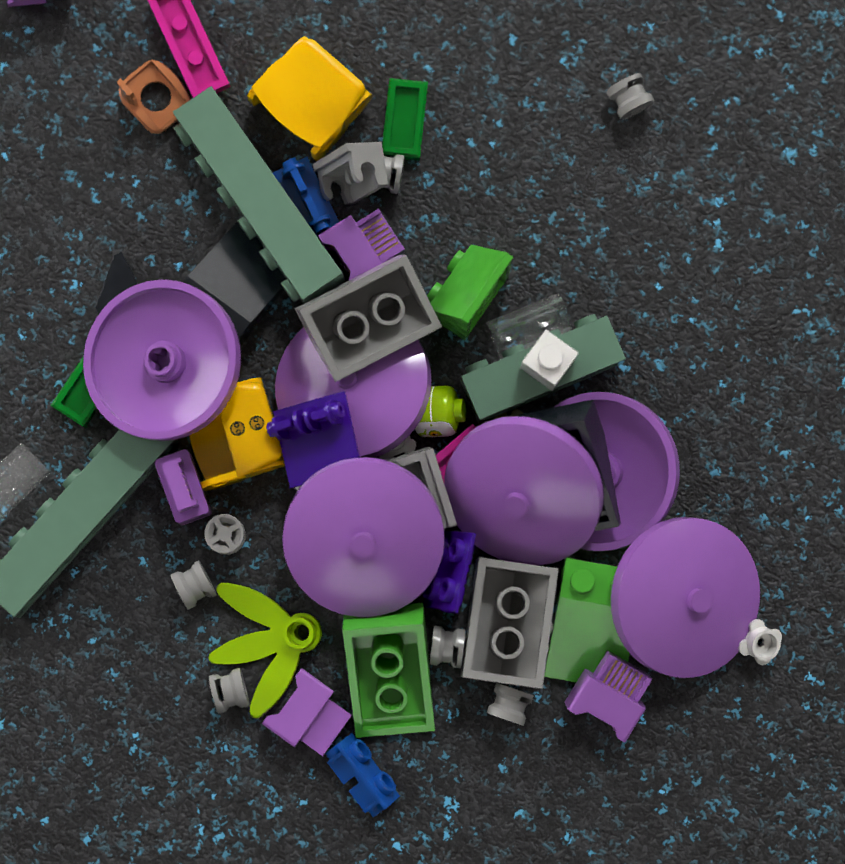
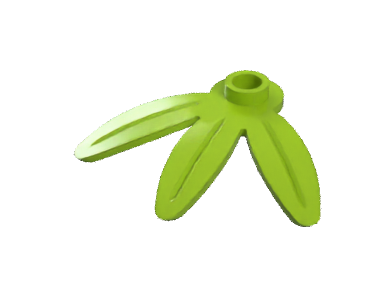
(280, 639)

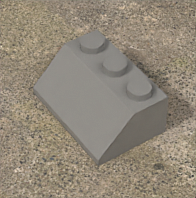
(368, 317)
(509, 622)

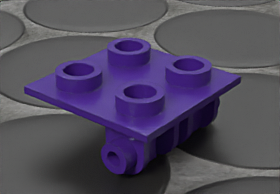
(314, 436)
(447, 586)

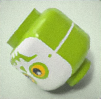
(442, 413)

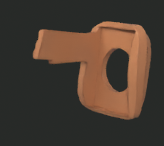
(132, 87)

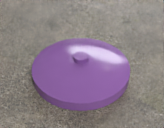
(162, 360)
(382, 398)
(641, 464)
(524, 490)
(363, 537)
(685, 597)

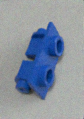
(304, 190)
(375, 787)

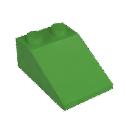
(469, 288)
(582, 621)
(389, 672)

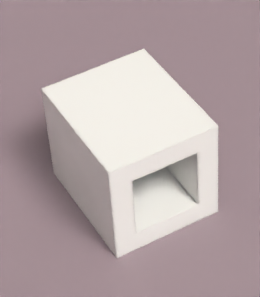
(549, 360)

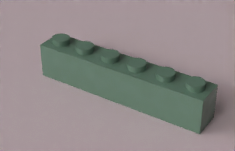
(257, 196)
(75, 516)

